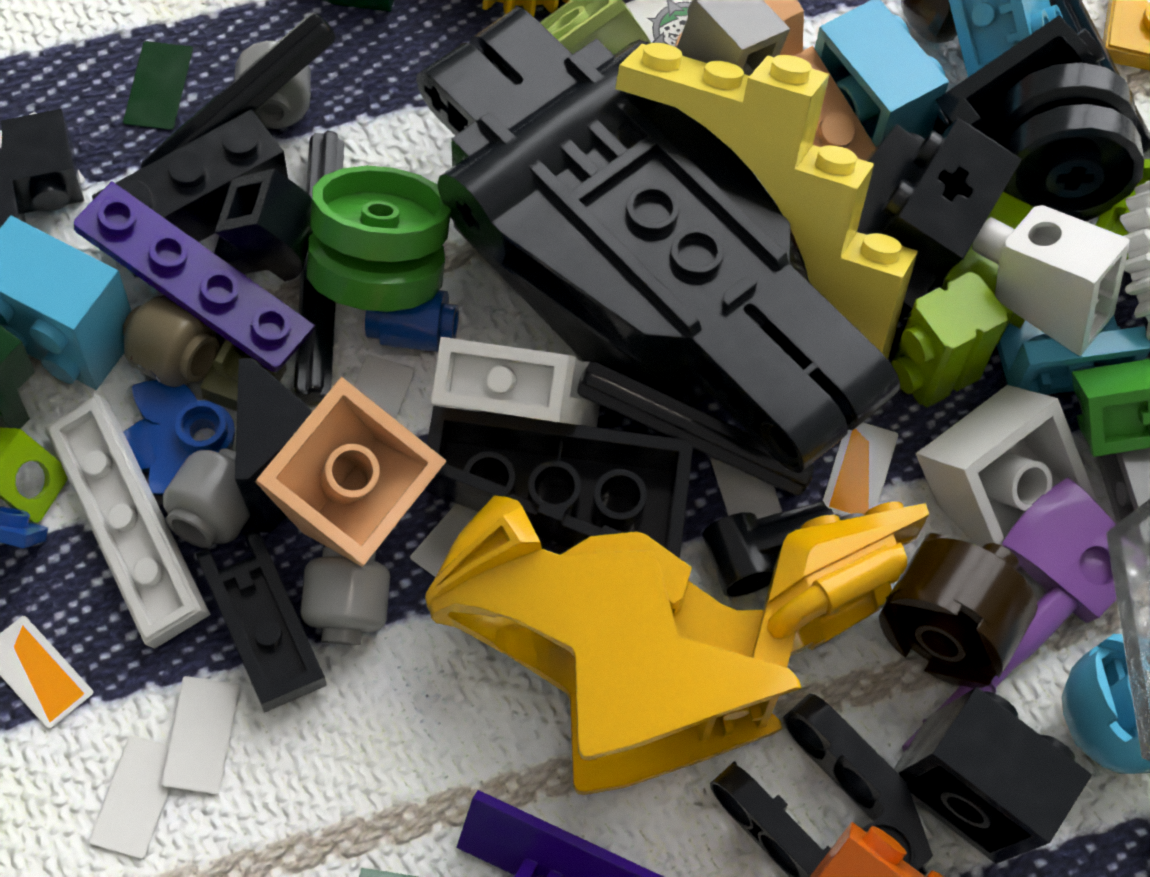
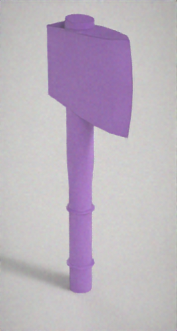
(1067, 553)

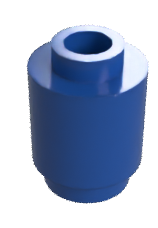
(415, 327)

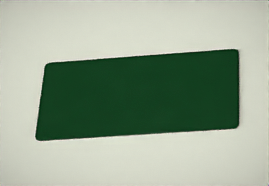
(158, 85)

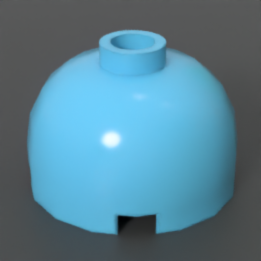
(1101, 709)

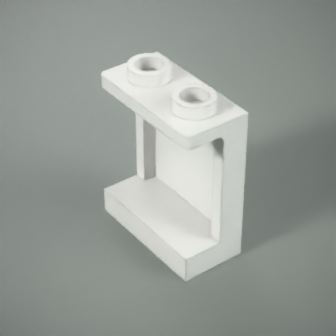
(511, 382)

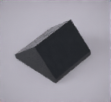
(265, 422)

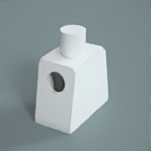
(1056, 273)

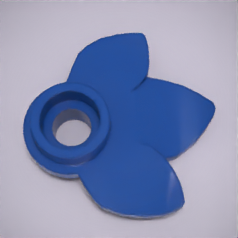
(168, 428)

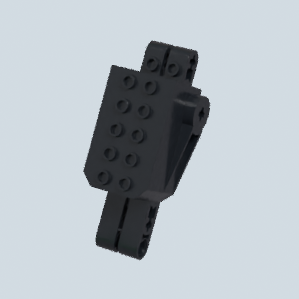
(644, 239)

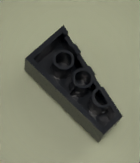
(564, 475)

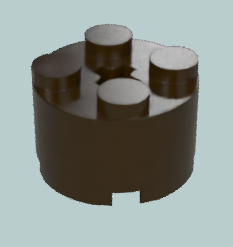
(960, 609)

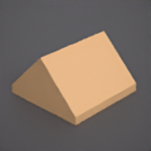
(349, 473)

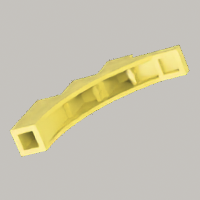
(819, 190)

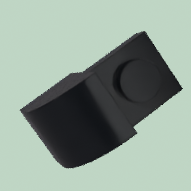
(265, 225)

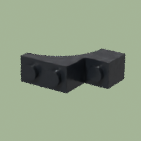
(37, 165)

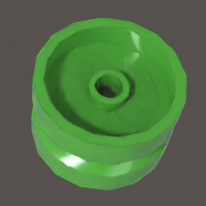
(377, 238)

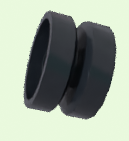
(1073, 138)

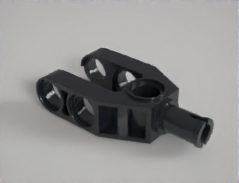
(851, 766)

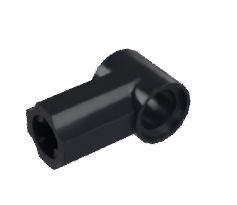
(748, 547)

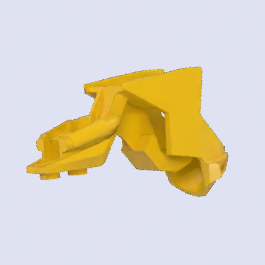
(643, 652)

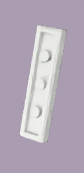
(127, 522)

